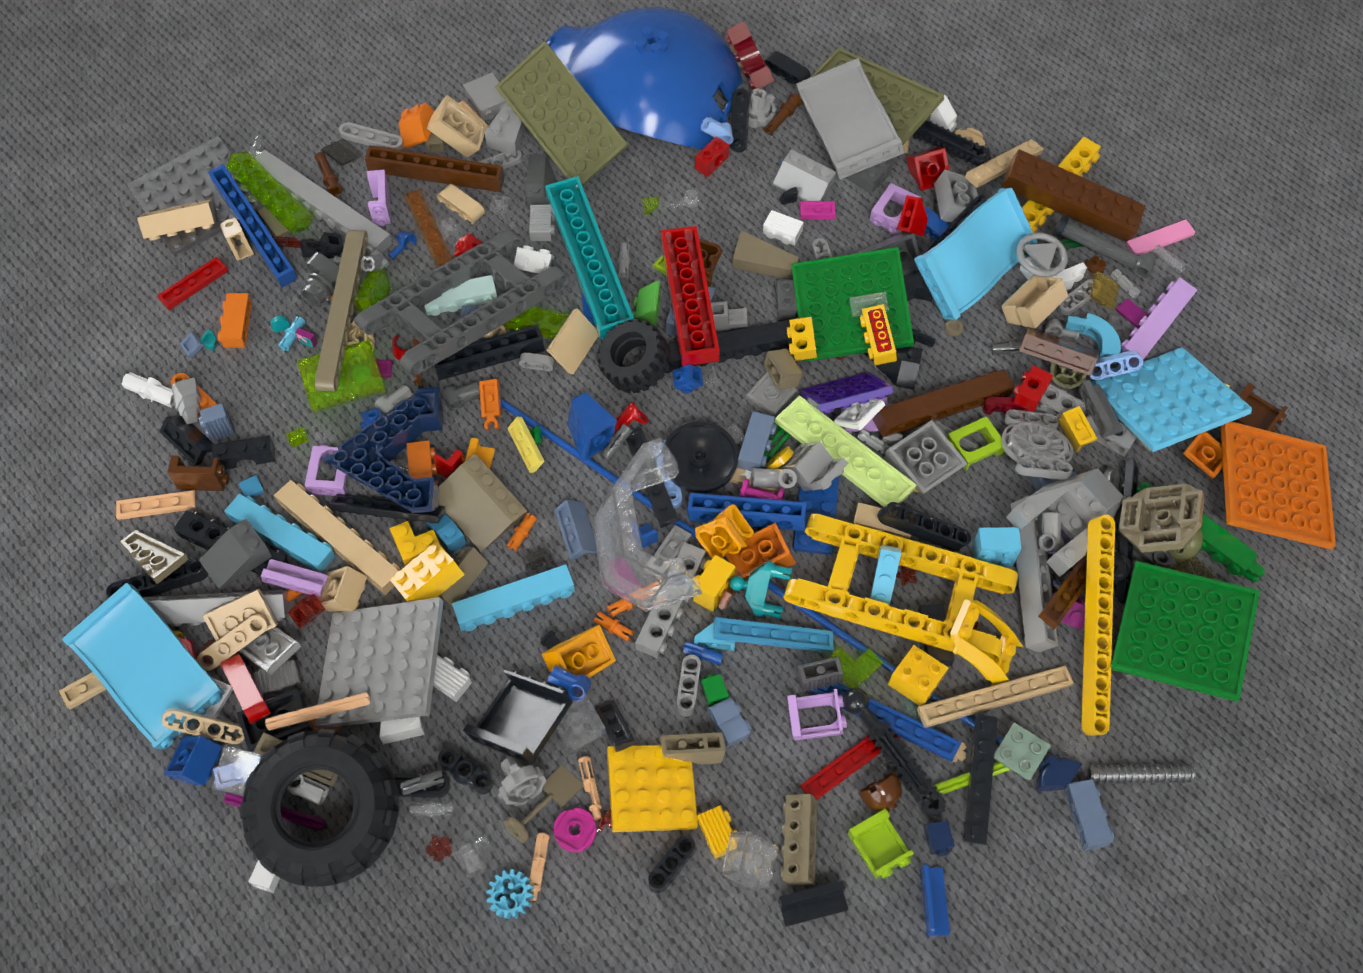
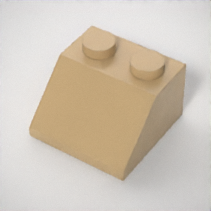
(343, 590)

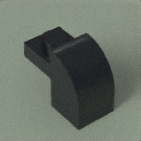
(329, 246)

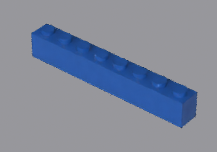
(252, 226)

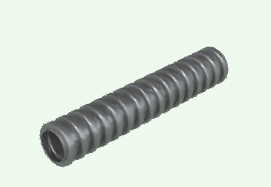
(1142, 773)

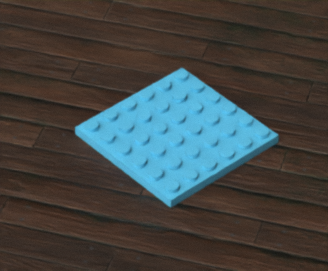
(1171, 399)

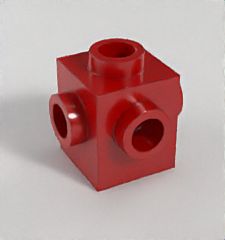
(465, 244)

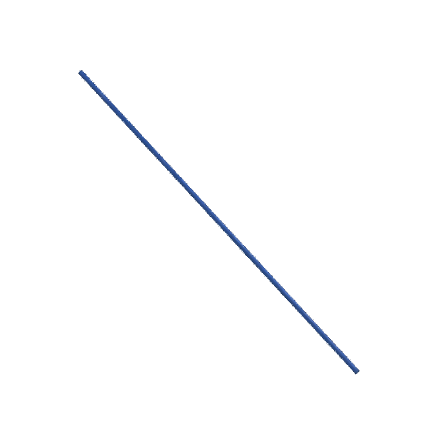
(771, 586)

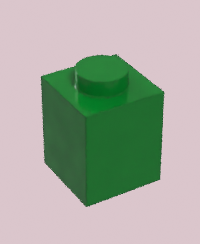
(713, 689)

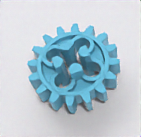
(521, 900)

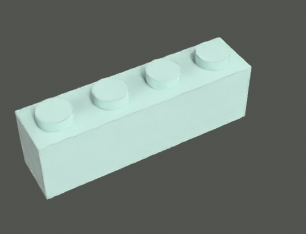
(472, 292)

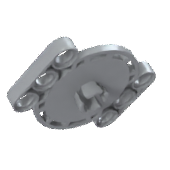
(1037, 445)

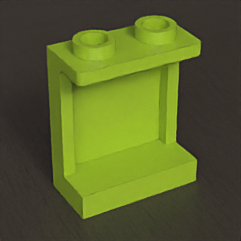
(880, 845)

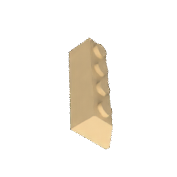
(177, 218)

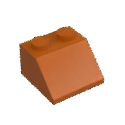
(414, 125)

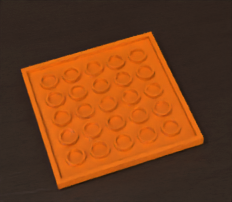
(1277, 485)

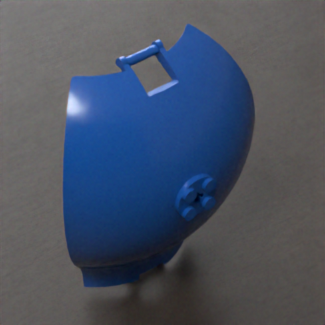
(653, 71)

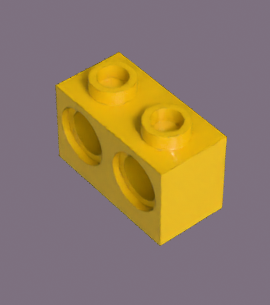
(804, 338)

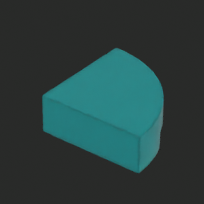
(209, 340)

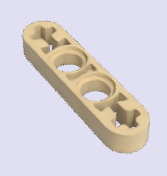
(204, 723)

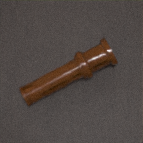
(787, 109)
(329, 178)

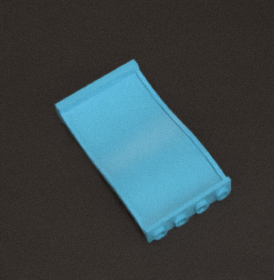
(975, 254)
(143, 664)

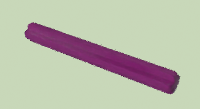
(287, 814)

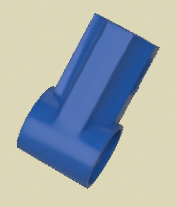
(570, 682)

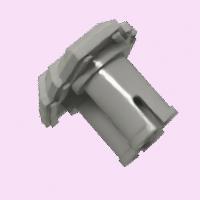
(187, 399)

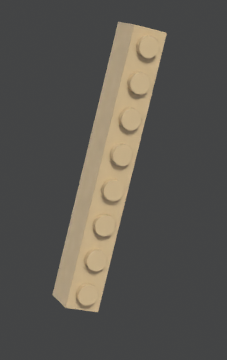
(333, 530)

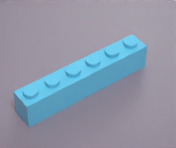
(281, 534)
(513, 598)

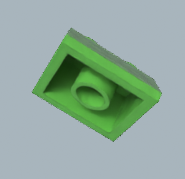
(648, 303)

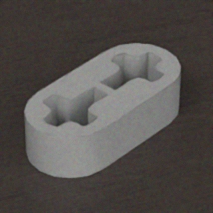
(536, 361)

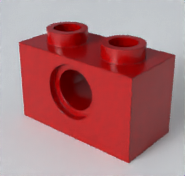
(712, 156)
(1029, 397)

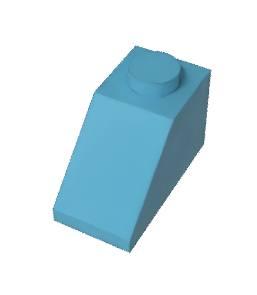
(706, 636)

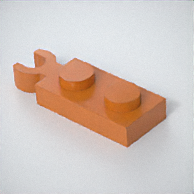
(490, 402)

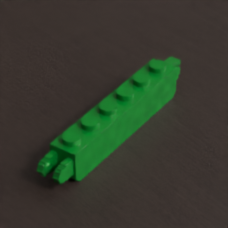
(1226, 548)

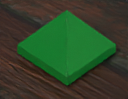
(536, 432)

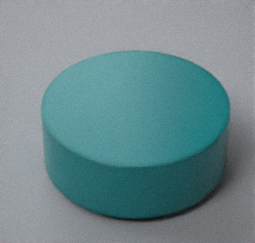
(279, 323)

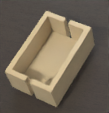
(1034, 301)

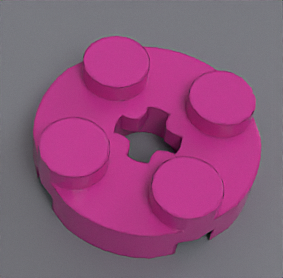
(571, 818)

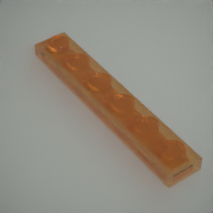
(427, 228)

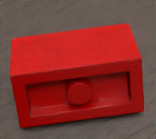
(447, 467)

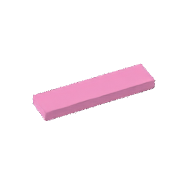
(1160, 237)

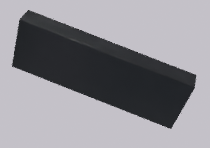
(615, 726)

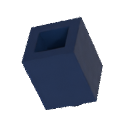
(939, 838)

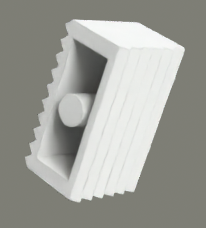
(782, 228)
(450, 679)

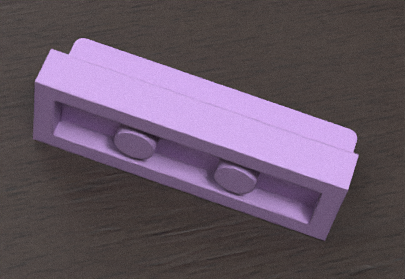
(294, 578)

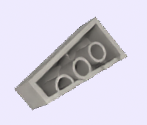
(505, 131)

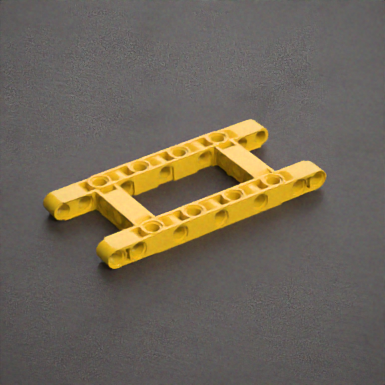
(914, 556)

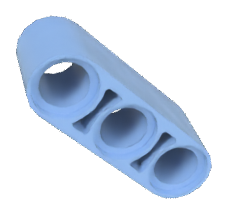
(1124, 366)

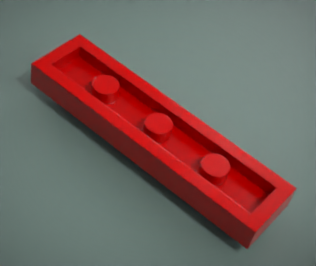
(192, 283)

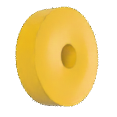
(780, 458)

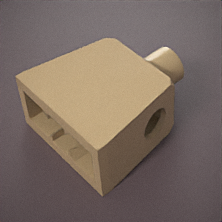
(233, 232)

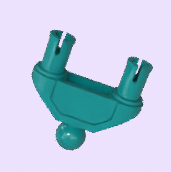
(757, 586)

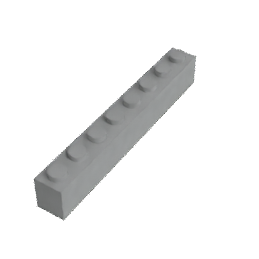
(1034, 586)
(191, 608)

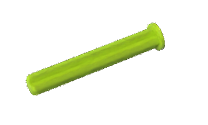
(963, 780)

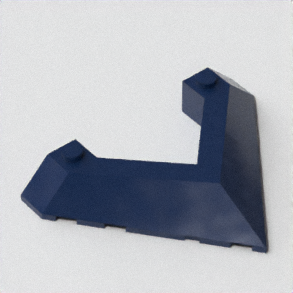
(369, 452)

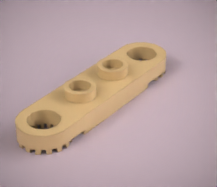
(232, 641)

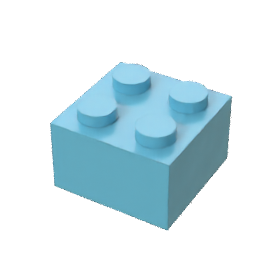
(997, 545)

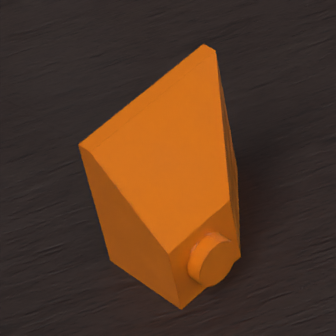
(1206, 454)

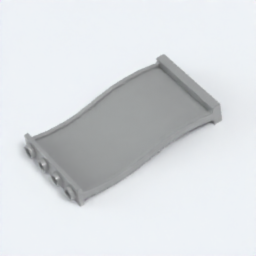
(849, 119)

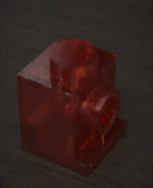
(306, 611)

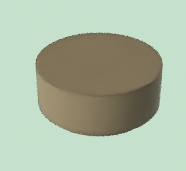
(953, 327)

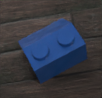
(193, 760)

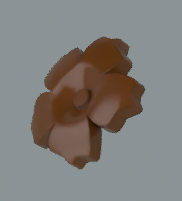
(1095, 265)

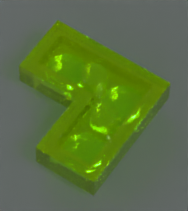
(859, 670)

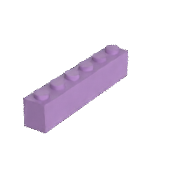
(1160, 318)

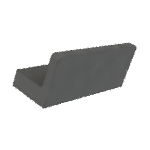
(1100, 409)

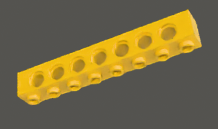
(1077, 162)

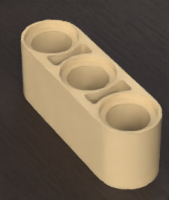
(461, 203)

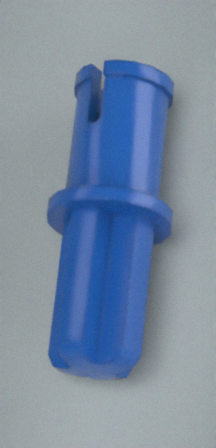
(703, 653)

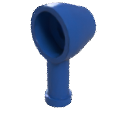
(403, 238)

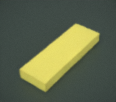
(525, 444)

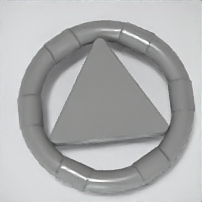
(1041, 254)

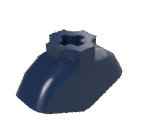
(1056, 773)

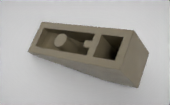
(694, 748)

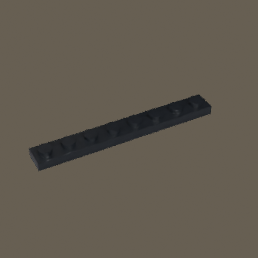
(1131, 474)

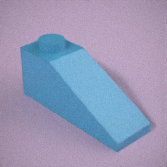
(448, 534)

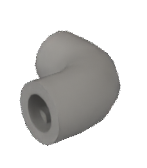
(773, 478)

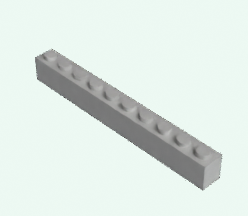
(323, 204)

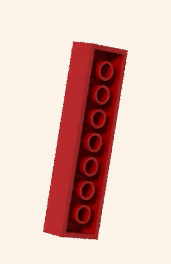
(689, 296)

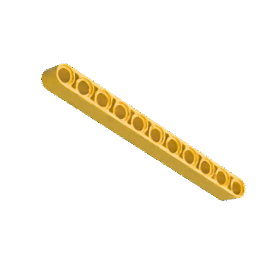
(1098, 610)

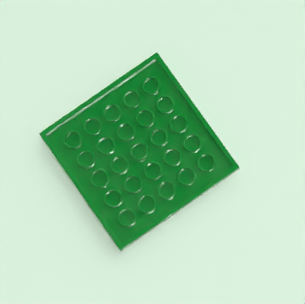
(824, 295)
(1186, 631)

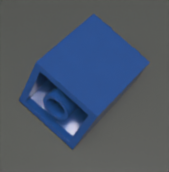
(590, 425)

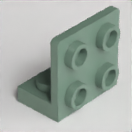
(1021, 751)

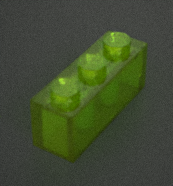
(373, 289)

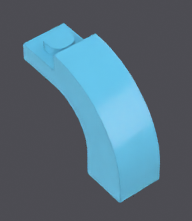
(1099, 330)

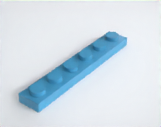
(773, 635)

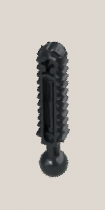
(953, 143)
(857, 702)

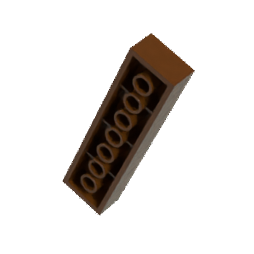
(1074, 196)

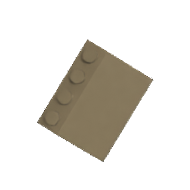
(479, 503)

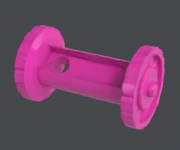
(751, 492)

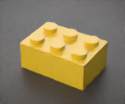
(427, 575)

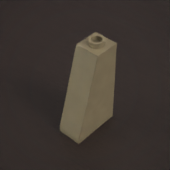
(762, 257)

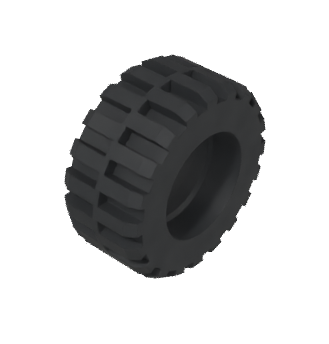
(620, 342)

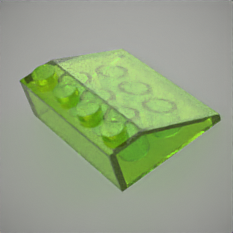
(358, 378)

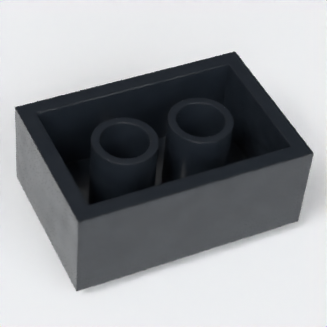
(278, 705)

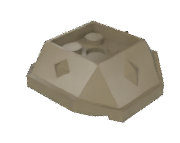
(1162, 517)

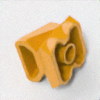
(724, 533)

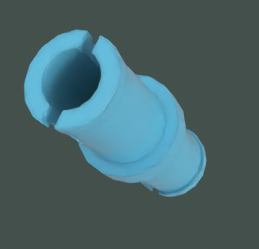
(290, 335)

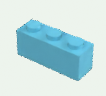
(885, 574)

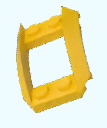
(962, 632)

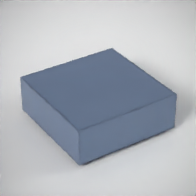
(191, 344)

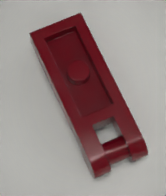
(1001, 404)

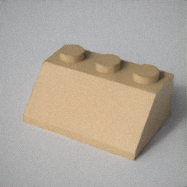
(457, 127)

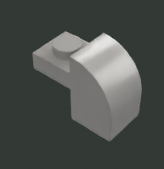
(728, 318)

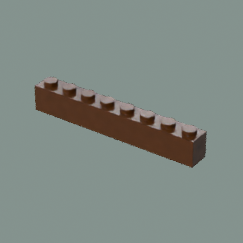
(435, 168)
(942, 402)

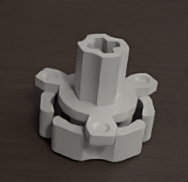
(760, 107)
(520, 782)

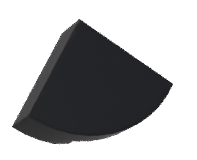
(789, 196)

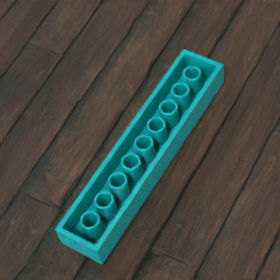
(588, 255)

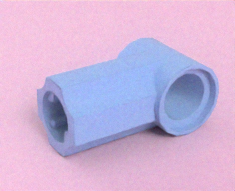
(721, 130)

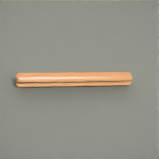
(318, 711)

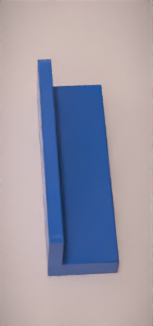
(934, 901)

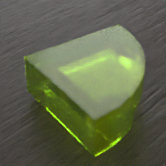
(650, 204)

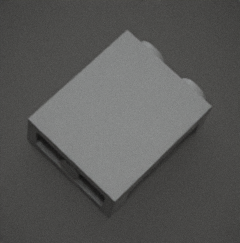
(485, 96)

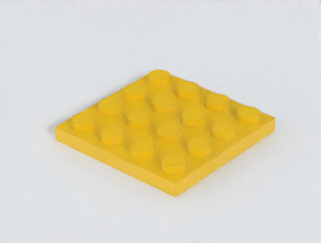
(650, 790)

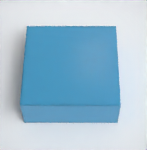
(251, 487)

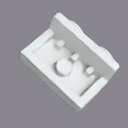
(531, 260)

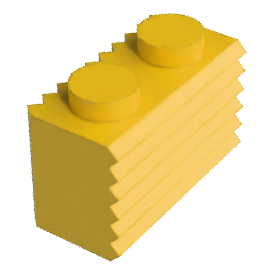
(716, 830)

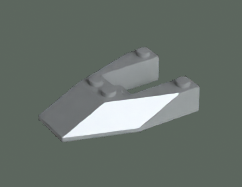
(1078, 501)

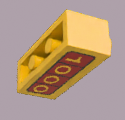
(878, 335)

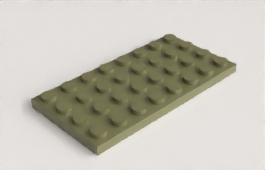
(903, 99)
(561, 115)

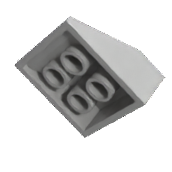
(925, 457)

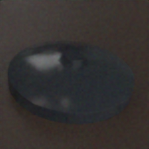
(704, 456)

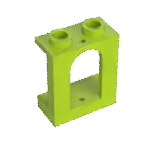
(990, 434)

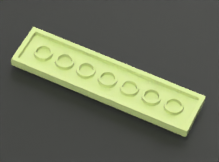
(864, 466)

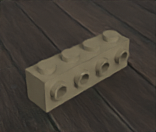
(800, 840)

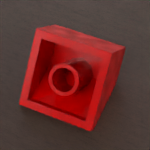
(927, 166)

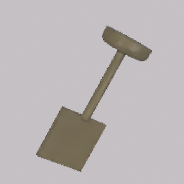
(560, 787)

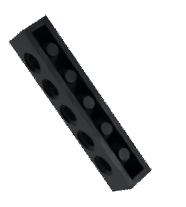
(491, 352)
(189, 524)

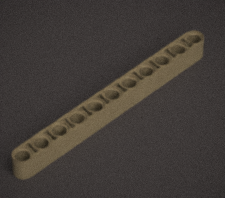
(341, 312)

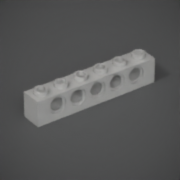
(1059, 398)
(653, 645)

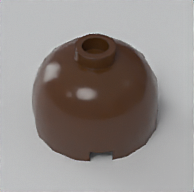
(882, 793)

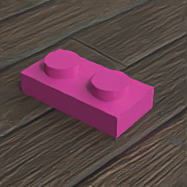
(817, 210)

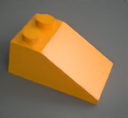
(581, 654)

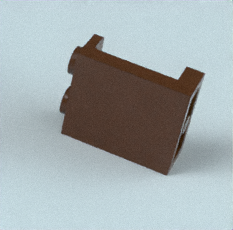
(1263, 413)
(198, 478)

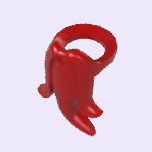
(628, 415)

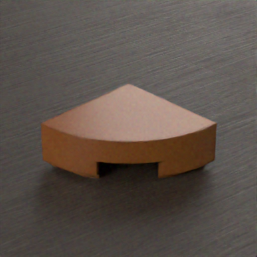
(726, 597)

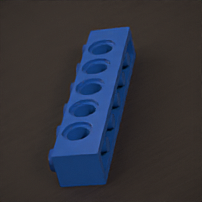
(757, 512)

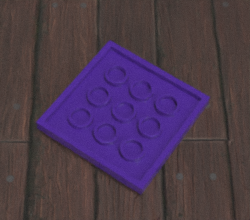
(845, 392)

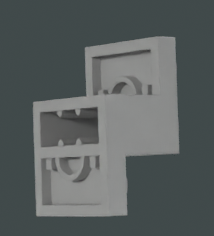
(814, 466)

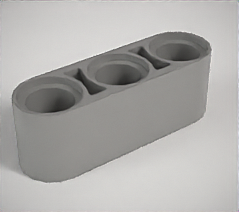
(691, 677)

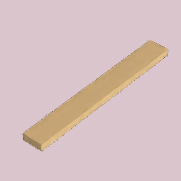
(994, 696)

